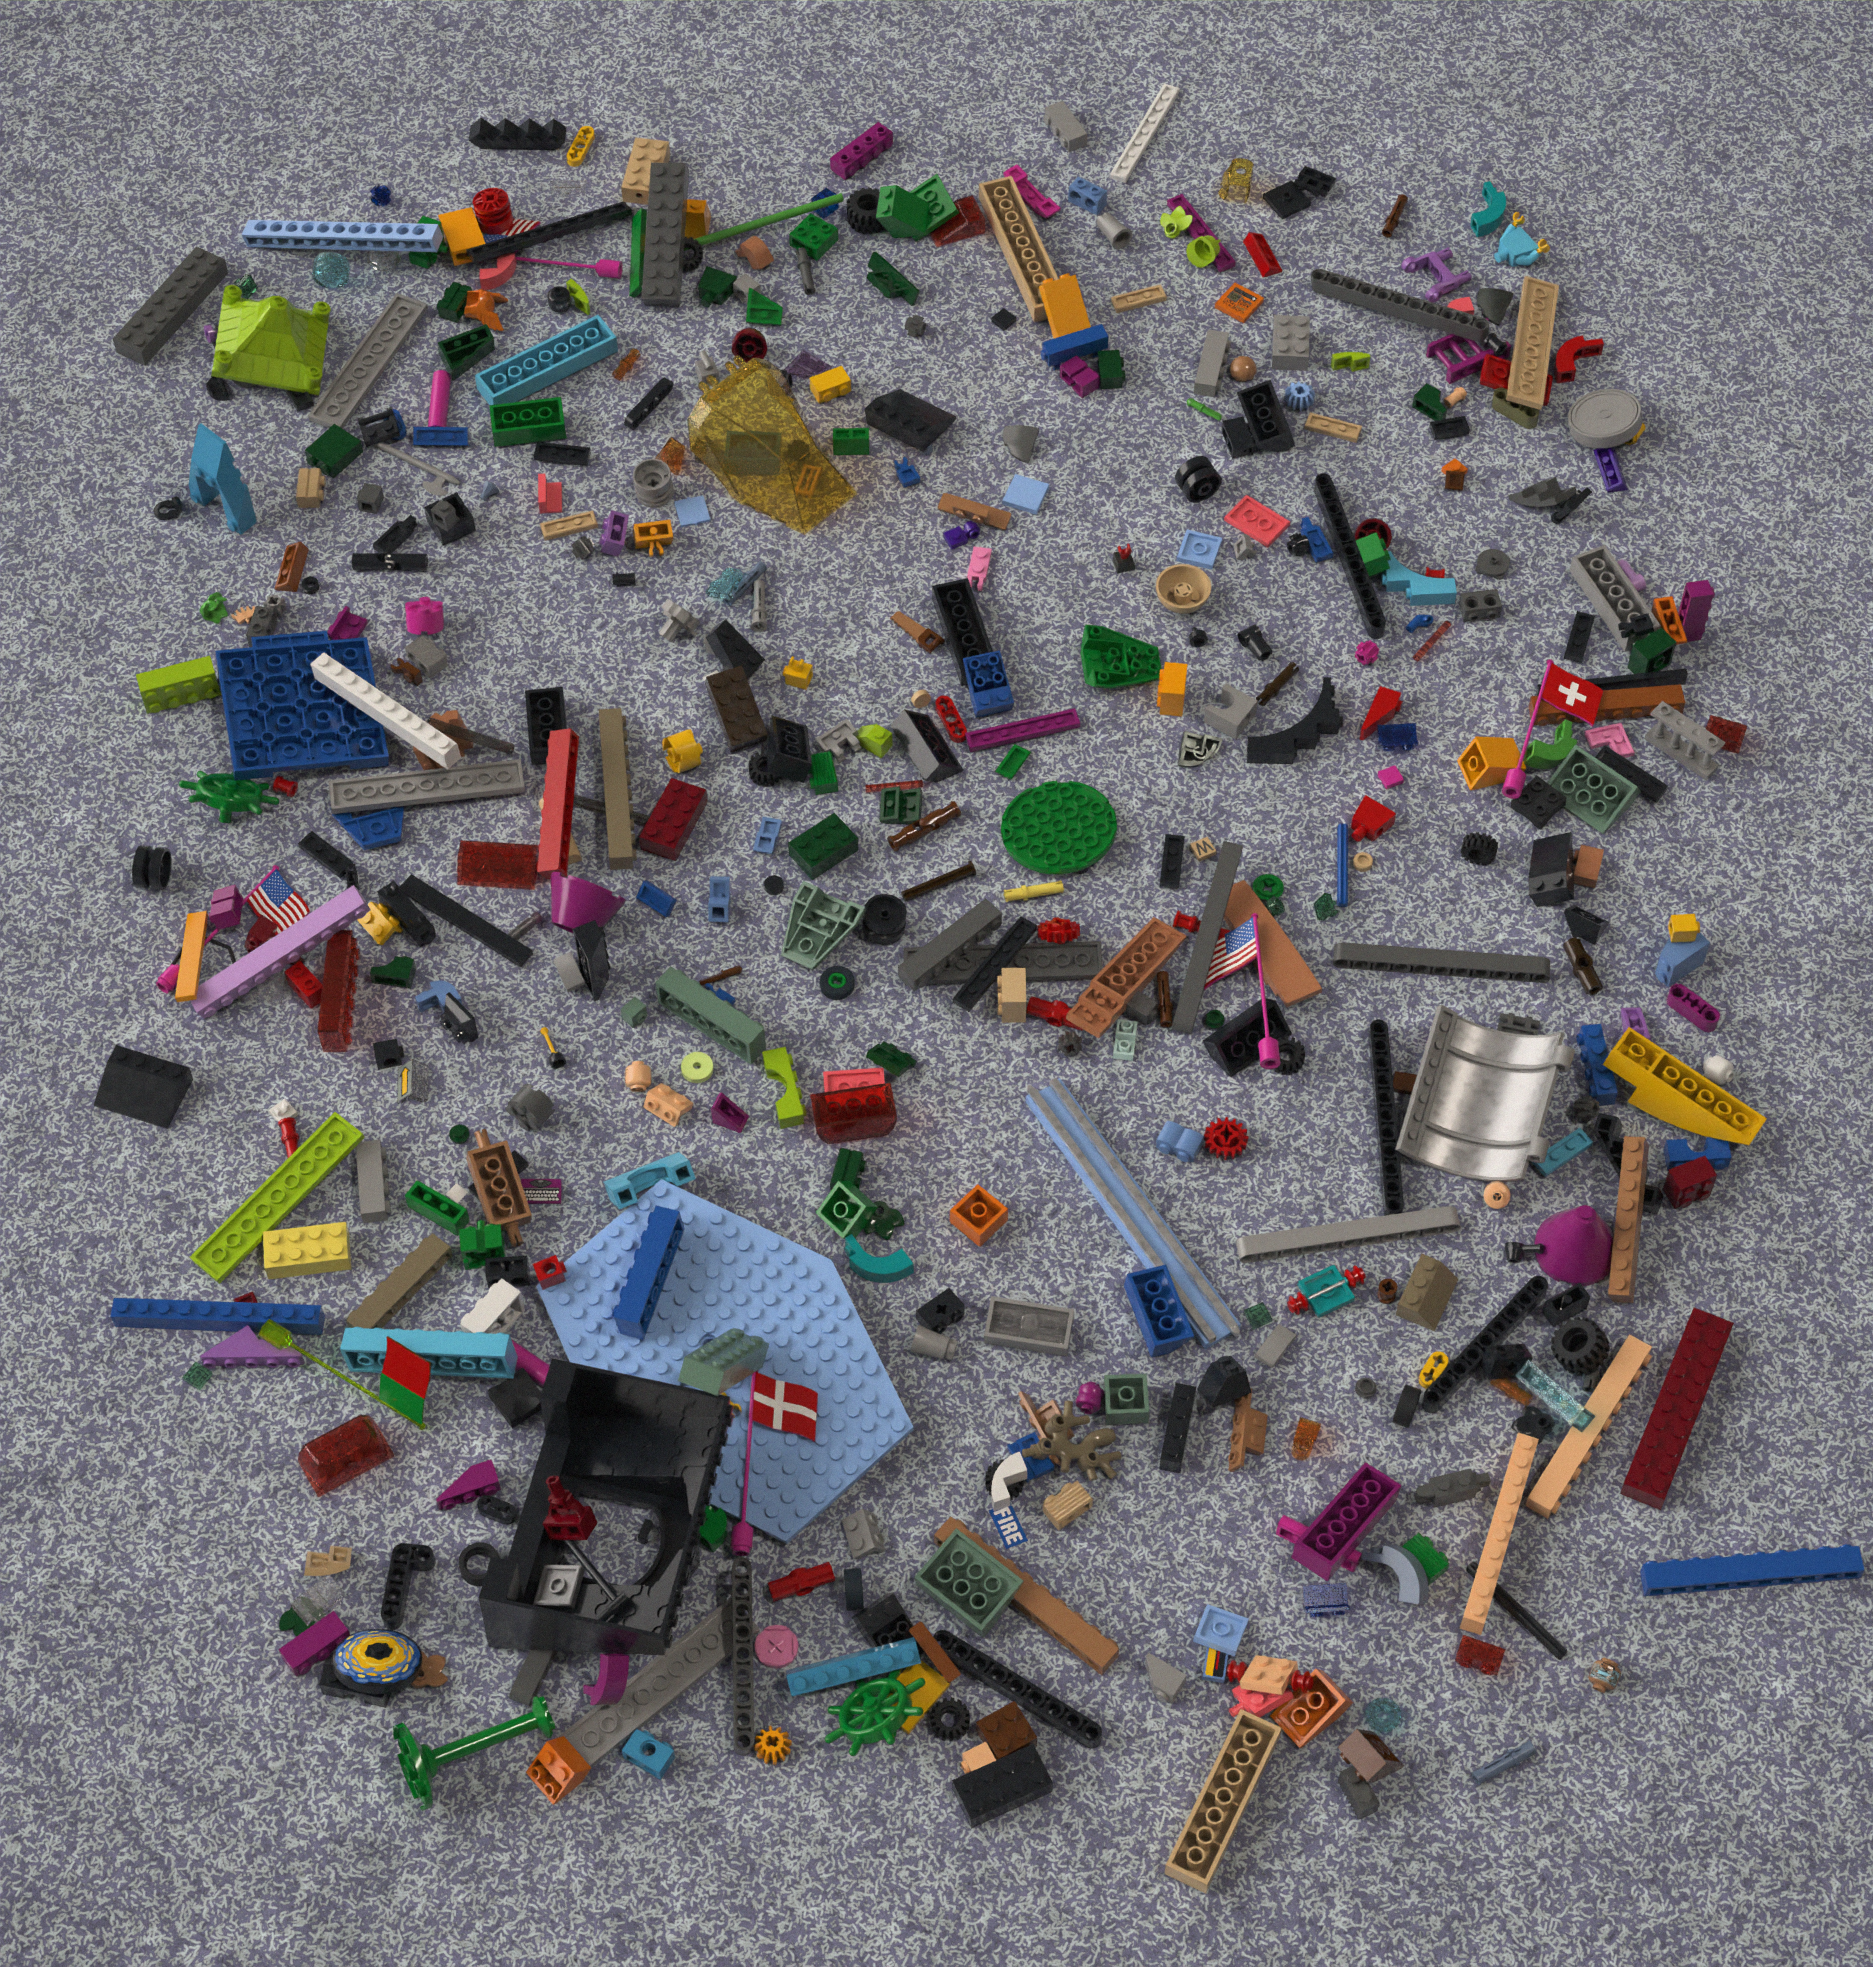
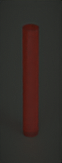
(1432, 640)
(903, 785)

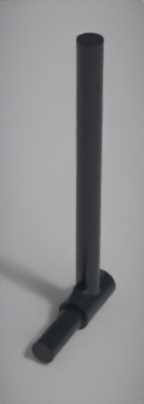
(616, 1601)

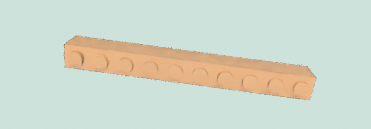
(1577, 1445)
(1499, 1534)

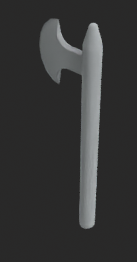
(433, 487)

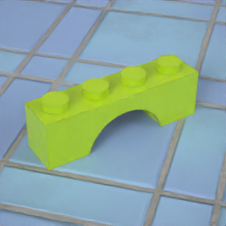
(778, 1067)

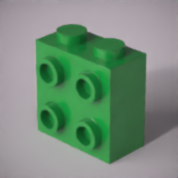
(814, 235)

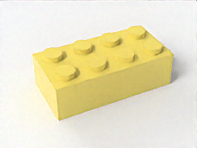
(306, 1250)

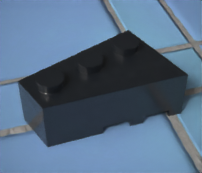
(733, 649)

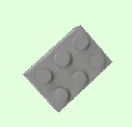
(1290, 342)

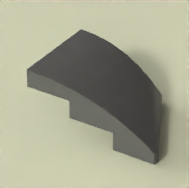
(1542, 494)

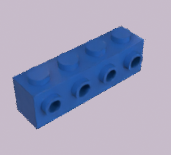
(1593, 1055)

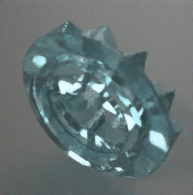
(1387, 1706)

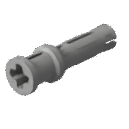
(759, 612)

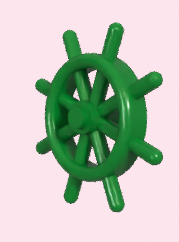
(227, 795)
(877, 1714)

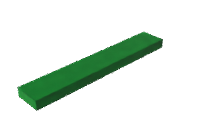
(637, 252)

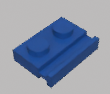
(1035, 1467)

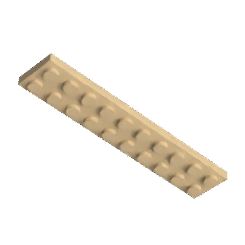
(1532, 343)

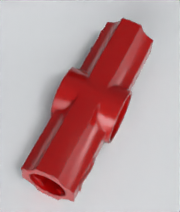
(1053, 1012)
(801, 1581)

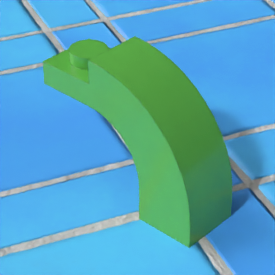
(1548, 756)

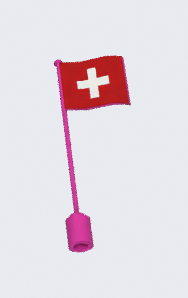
(1566, 694)

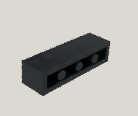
(1177, 1428)

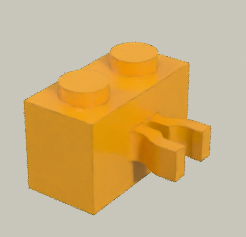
(653, 534)

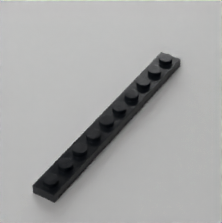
(548, 232)

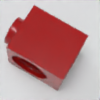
(549, 1280)

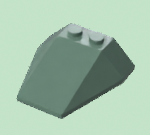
(817, 925)

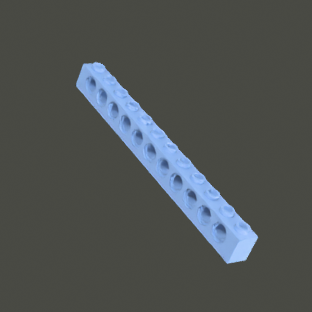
(342, 235)

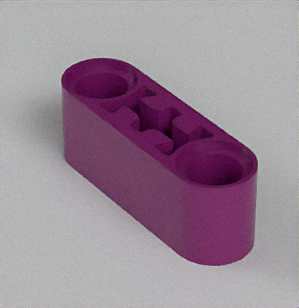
(1693, 1008)

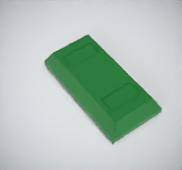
(1012, 761)

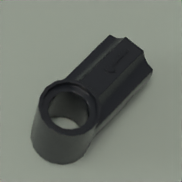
(1252, 638)

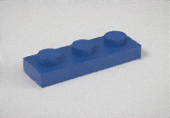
(441, 436)

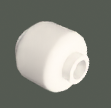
(1718, 1070)

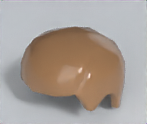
(1243, 368)

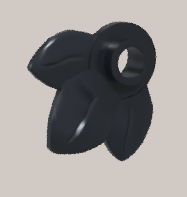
(1530, 1423)

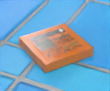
(1239, 302)

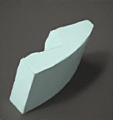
(1125, 1040)

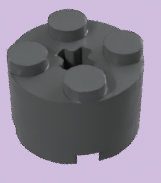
(530, 1107)

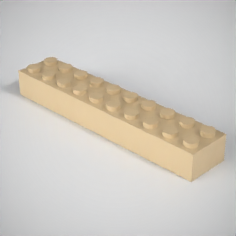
(1018, 240)

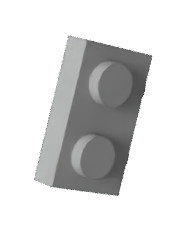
(863, 1533)

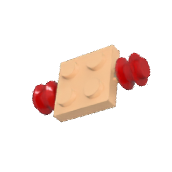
(1269, 1675)

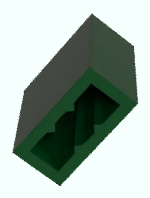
(333, 451)

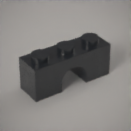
(332, 1686)

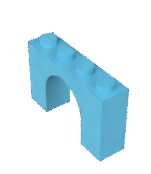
(673, 1169)

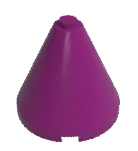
(1575, 1246)

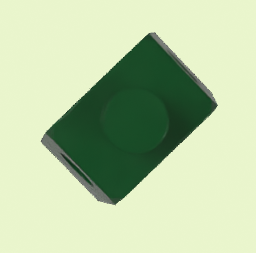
(715, 286)

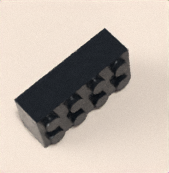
(544, 714)
(1002, 1786)

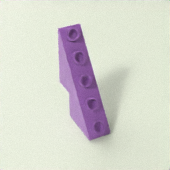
(247, 1350)

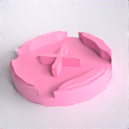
(776, 1646)

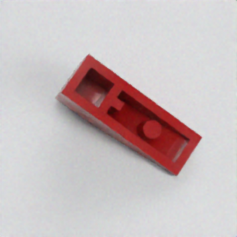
(1381, 711)

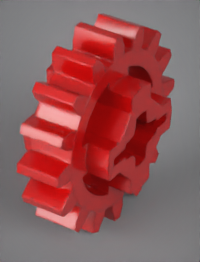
(1058, 930)
(1215, 1138)

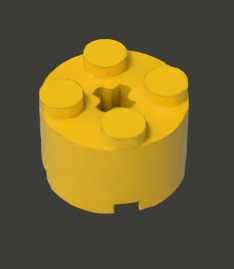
(682, 751)

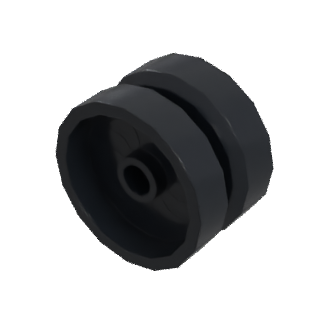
(1198, 479)
(151, 867)
(884, 919)

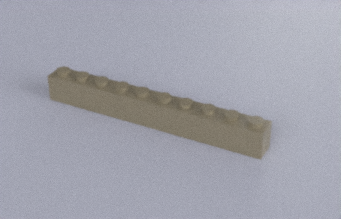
(615, 789)

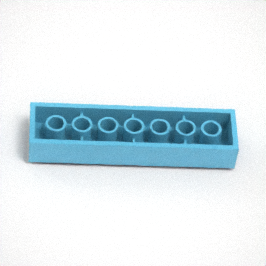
(547, 362)
(448, 1352)

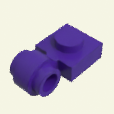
(957, 537)

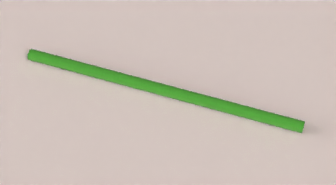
(774, 218)

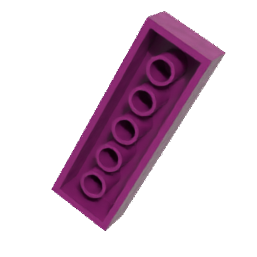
(1346, 1521)

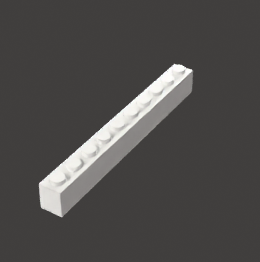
(386, 711)

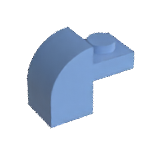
(719, 899)
(436, 995)

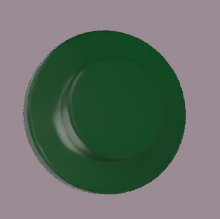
(1214, 1019)
(459, 1134)

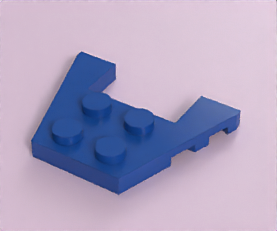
(374, 829)

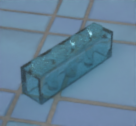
(1555, 1396)

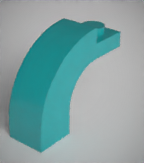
(1491, 218)
(877, 1269)

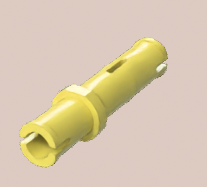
(1033, 891)

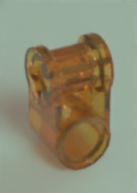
(1305, 1436)

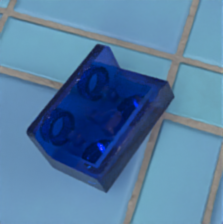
(1397, 736)
(1325, 1598)

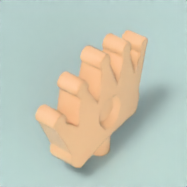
(244, 615)

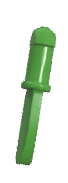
(1202, 408)

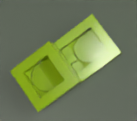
(579, 296)
(1354, 360)

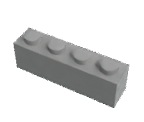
(1211, 363)
(372, 1181)

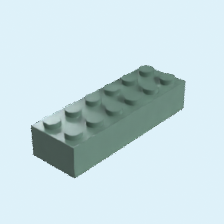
(711, 1015)
(723, 1361)

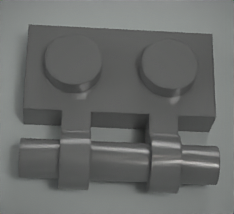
(1510, 1018)

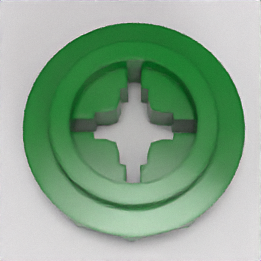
(1270, 881)

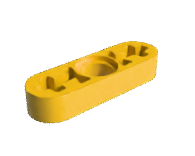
(579, 140)

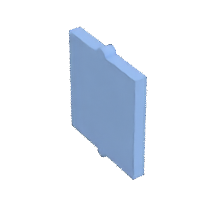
(692, 511)

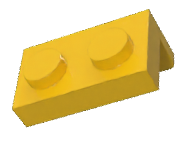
(380, 923)

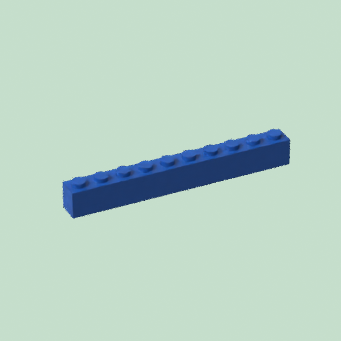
(215, 1315)
(1751, 1570)

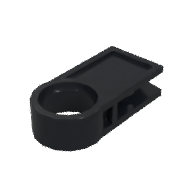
(352, 877)

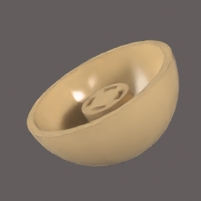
(1183, 588)

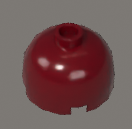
(749, 342)
(1372, 526)

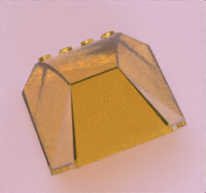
(764, 446)

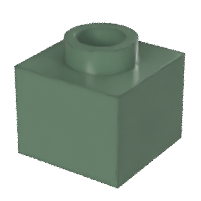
(634, 1012)

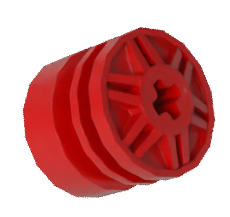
(493, 211)

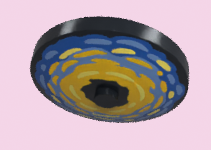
(377, 1661)

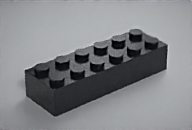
(960, 623)

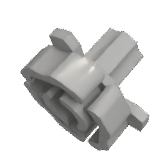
(677, 619)

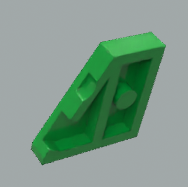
(762, 310)

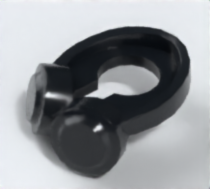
(174, 503)

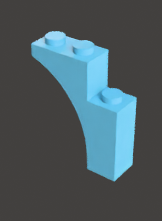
(1418, 588)

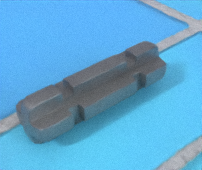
(526, 925)

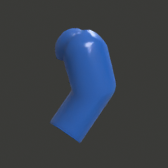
(1419, 621)

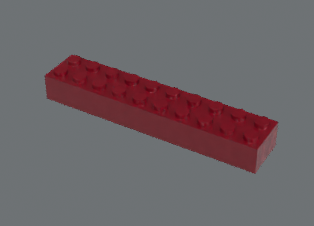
(1676, 1408)

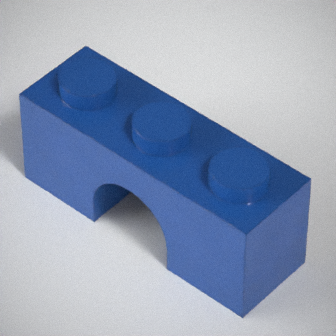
(1716, 1151)

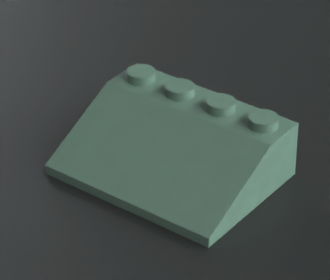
(1593, 789)
(968, 1582)

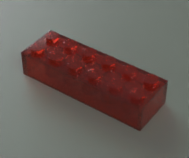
(338, 992)

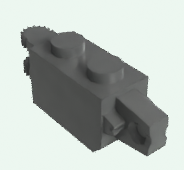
(1451, 1488)

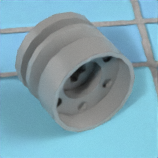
(653, 483)

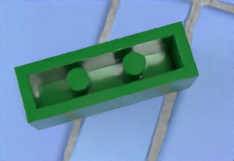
(437, 1207)

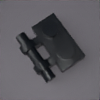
(1314, 181)

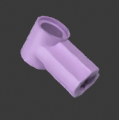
(1636, 579)

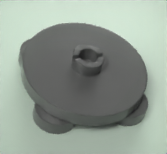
(1493, 563)

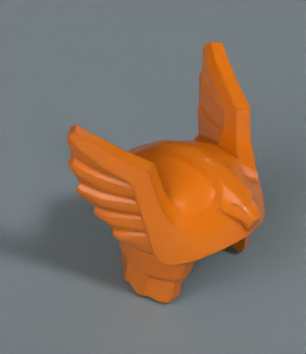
(481, 306)

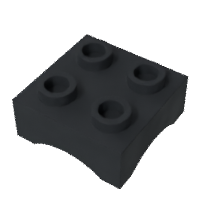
(1538, 802)
(516, 1398)

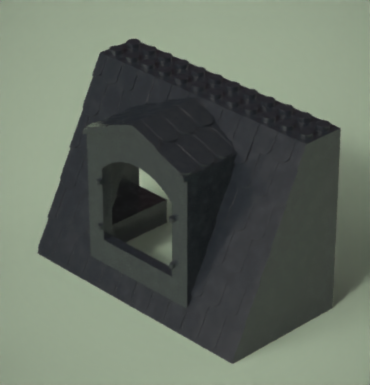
(622, 1444)

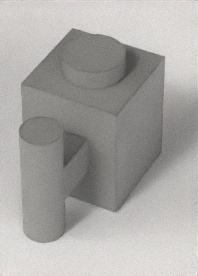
(706, 367)

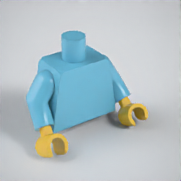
(1517, 245)

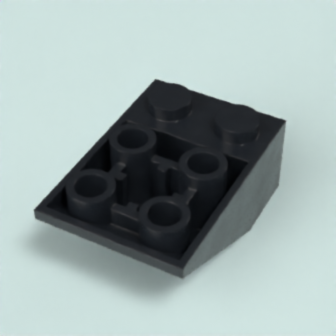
(884, 1622)

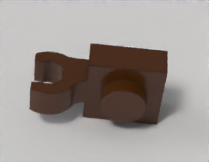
(410, 673)

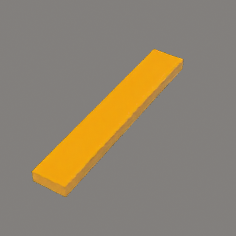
(191, 956)

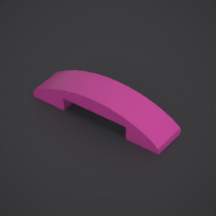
(1030, 195)

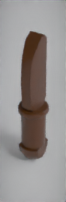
(724, 974)

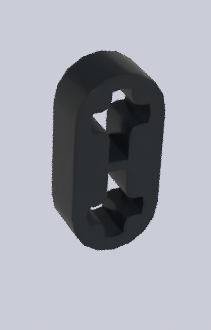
(495, 1514)

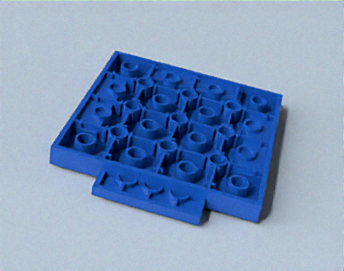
(289, 719)

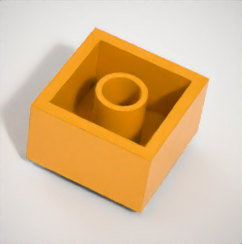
(1172, 689)

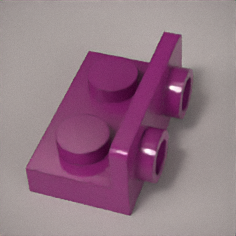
(346, 625)

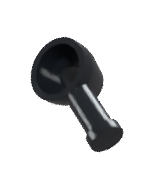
(1515, 1250)

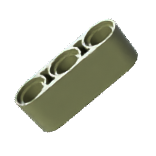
(1516, 412)

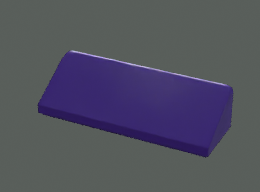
(1610, 469)

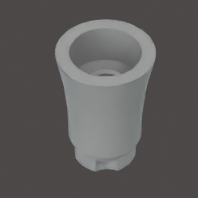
(1114, 231)
(933, 1344)

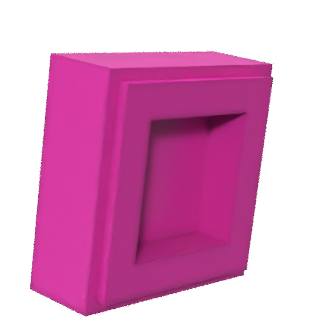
(1390, 777)

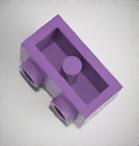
(614, 533)

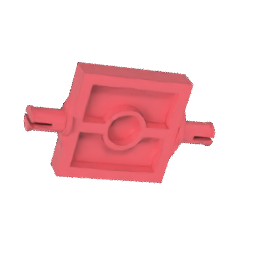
(1258, 1702)

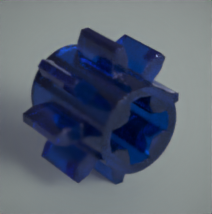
(380, 195)

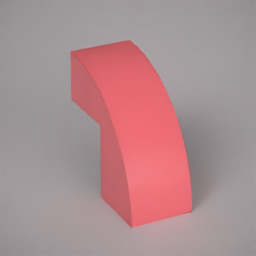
(495, 277)

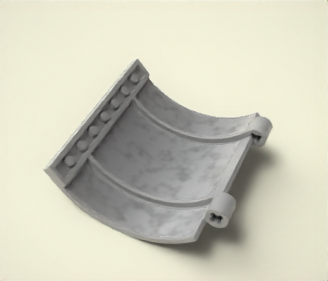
(1482, 1099)

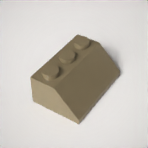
(1427, 1293)

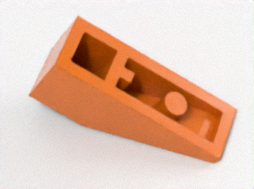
(1668, 617)

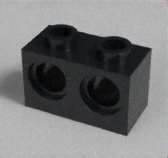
(511, 1269)

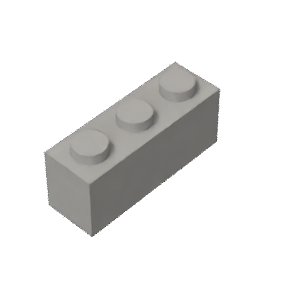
(1065, 126)

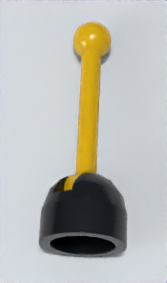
(556, 1059)

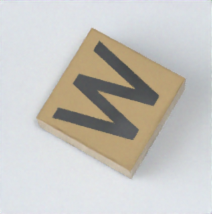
(1203, 849)

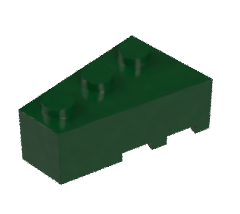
(465, 350)

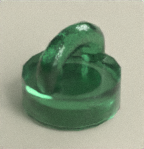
(1275, 905)

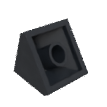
(1585, 924)

